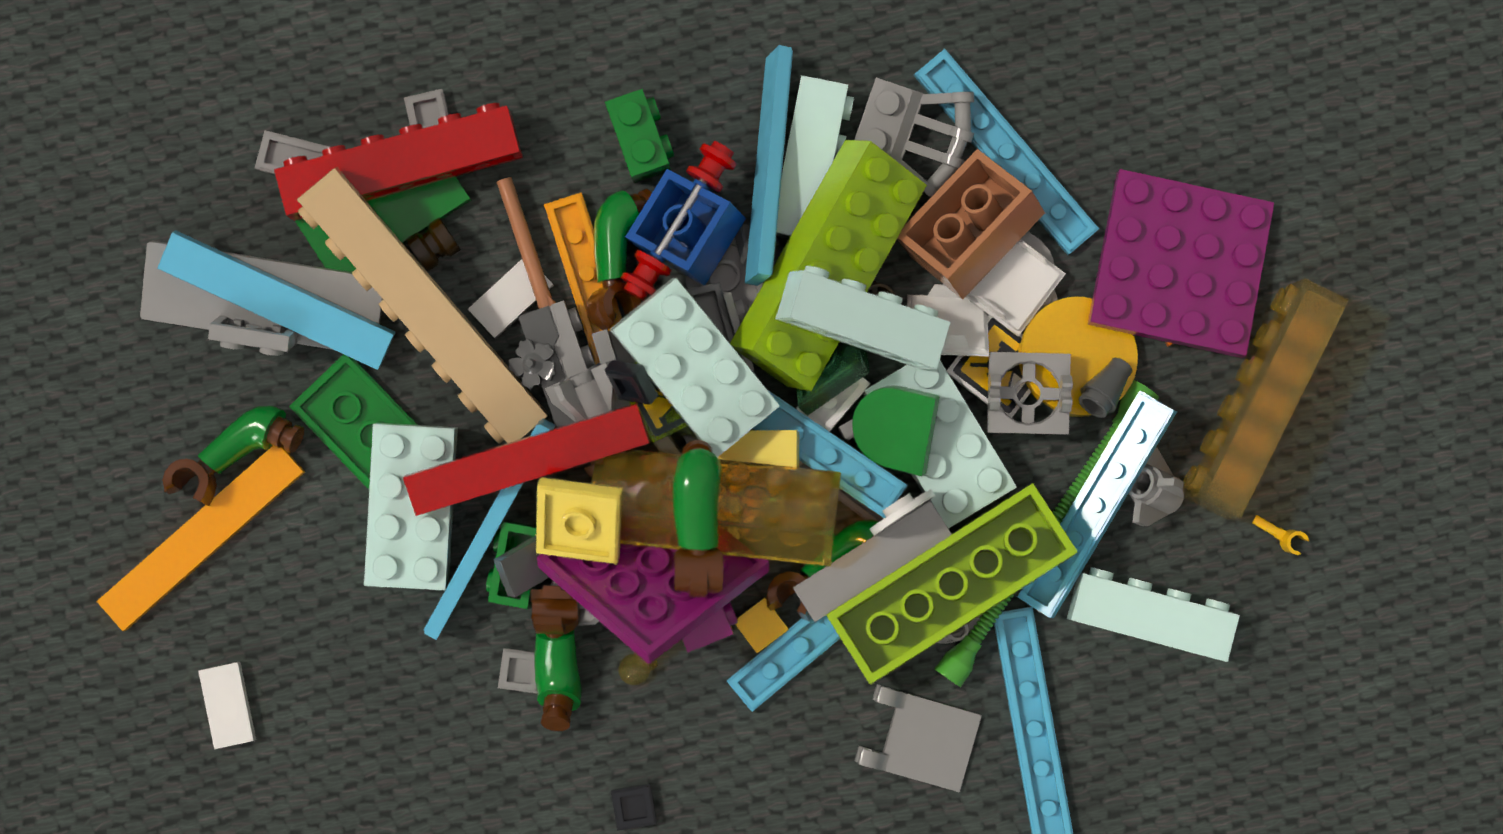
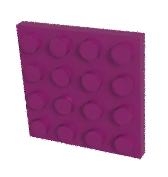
(1181, 263)
(639, 595)

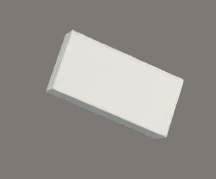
(505, 301)
(227, 705)

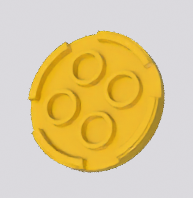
(1064, 330)

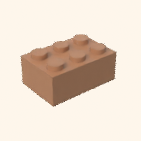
(970, 223)

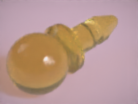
(634, 669)

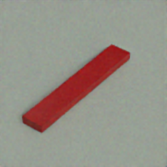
(526, 459)

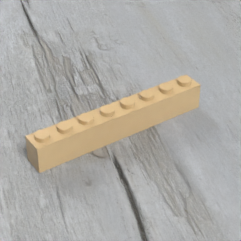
(422, 306)

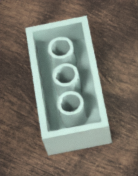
(694, 367)
(961, 461)
(401, 546)

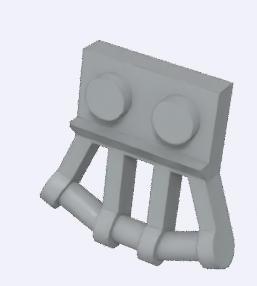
(891, 120)

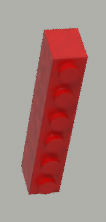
(408, 159)

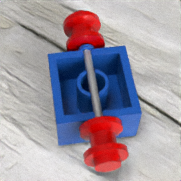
(684, 224)

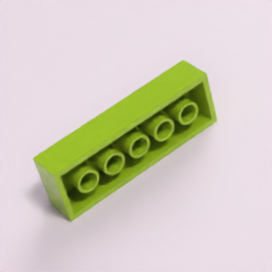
(841, 231)
(951, 583)

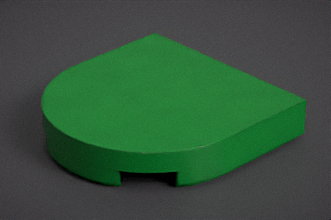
(896, 427)

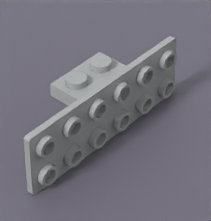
(181, 303)

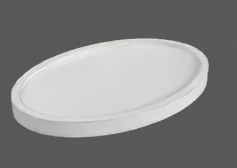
(900, 509)

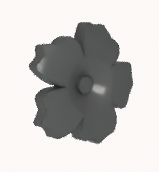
(533, 363)

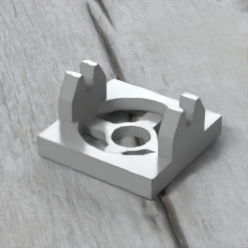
(1058, 420)

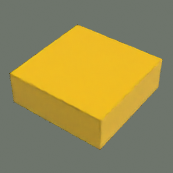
(760, 625)

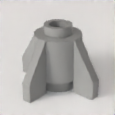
(584, 393)
(1156, 491)

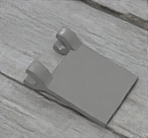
(923, 740)

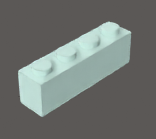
(811, 146)
(863, 319)
(1153, 616)

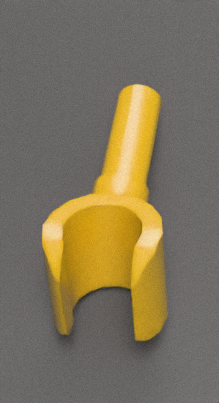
(1280, 534)

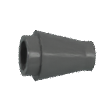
(1104, 390)

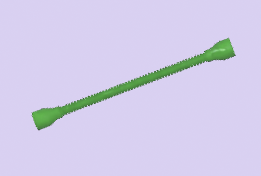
(959, 660)

